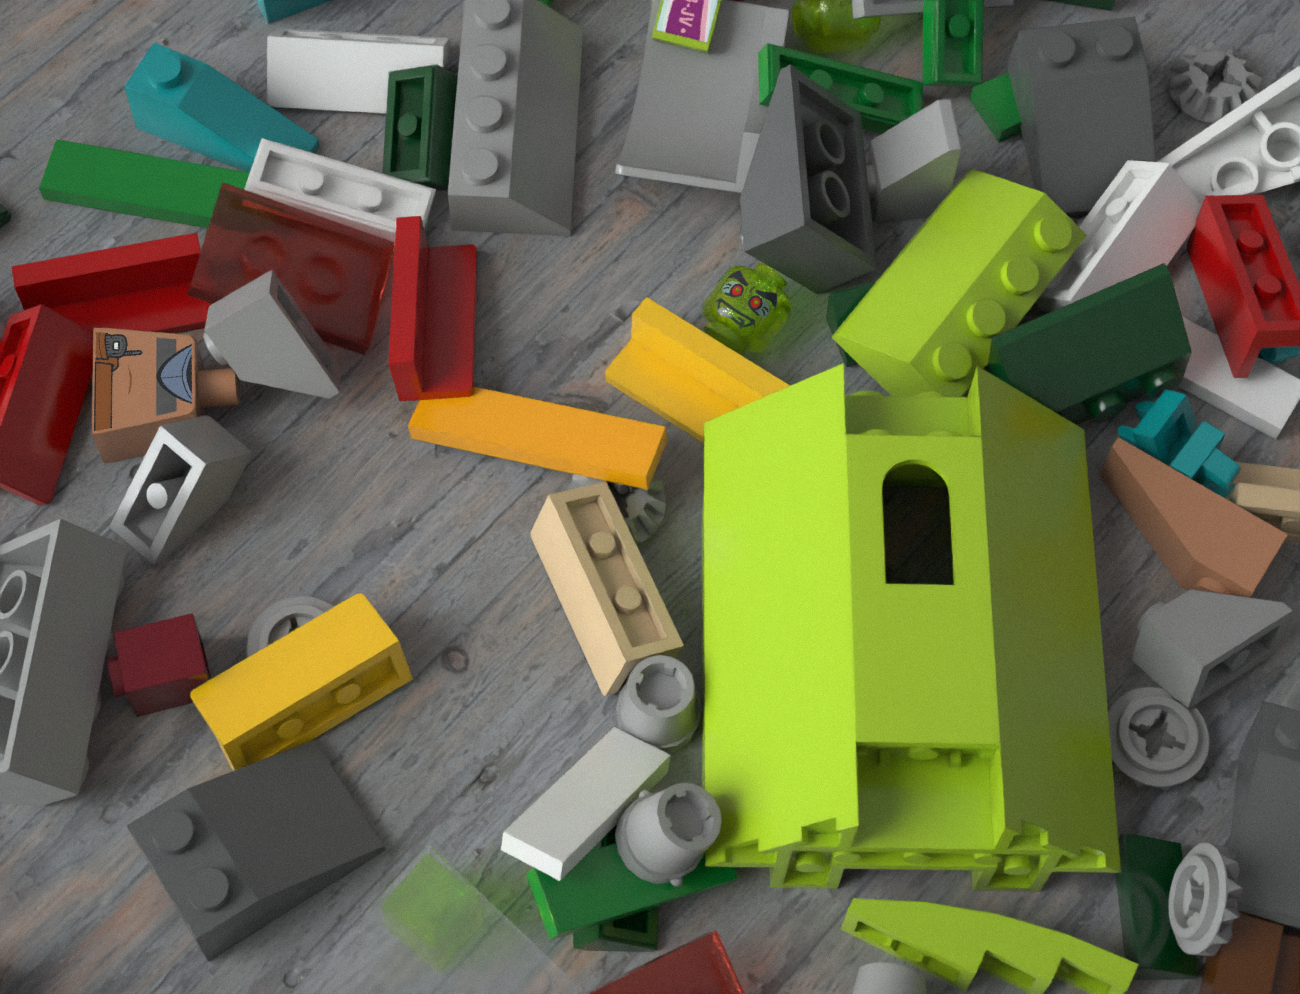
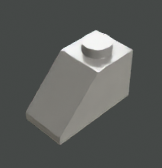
(913, 164)
(270, 340)
(179, 486)
(1207, 641)

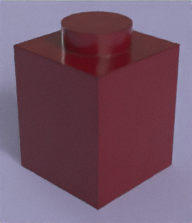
(159, 664)

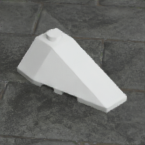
(1247, 148)

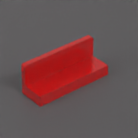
(1245, 278)
(120, 286)
(432, 316)
(42, 390)

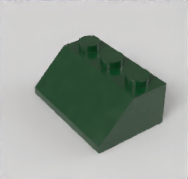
(1099, 349)

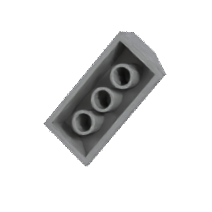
(515, 119)
(53, 647)

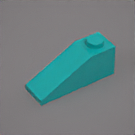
(206, 110)

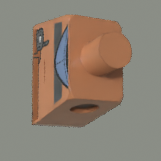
(147, 383)

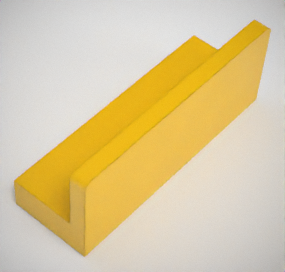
(684, 371)
(303, 683)

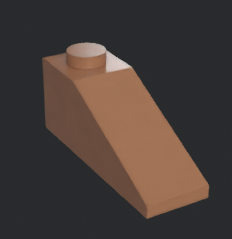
(1192, 529)

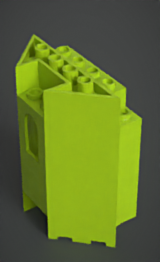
(902, 715)

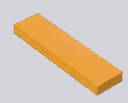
(543, 435)

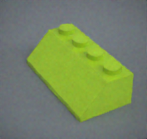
(958, 286)

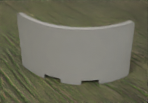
(701, 111)

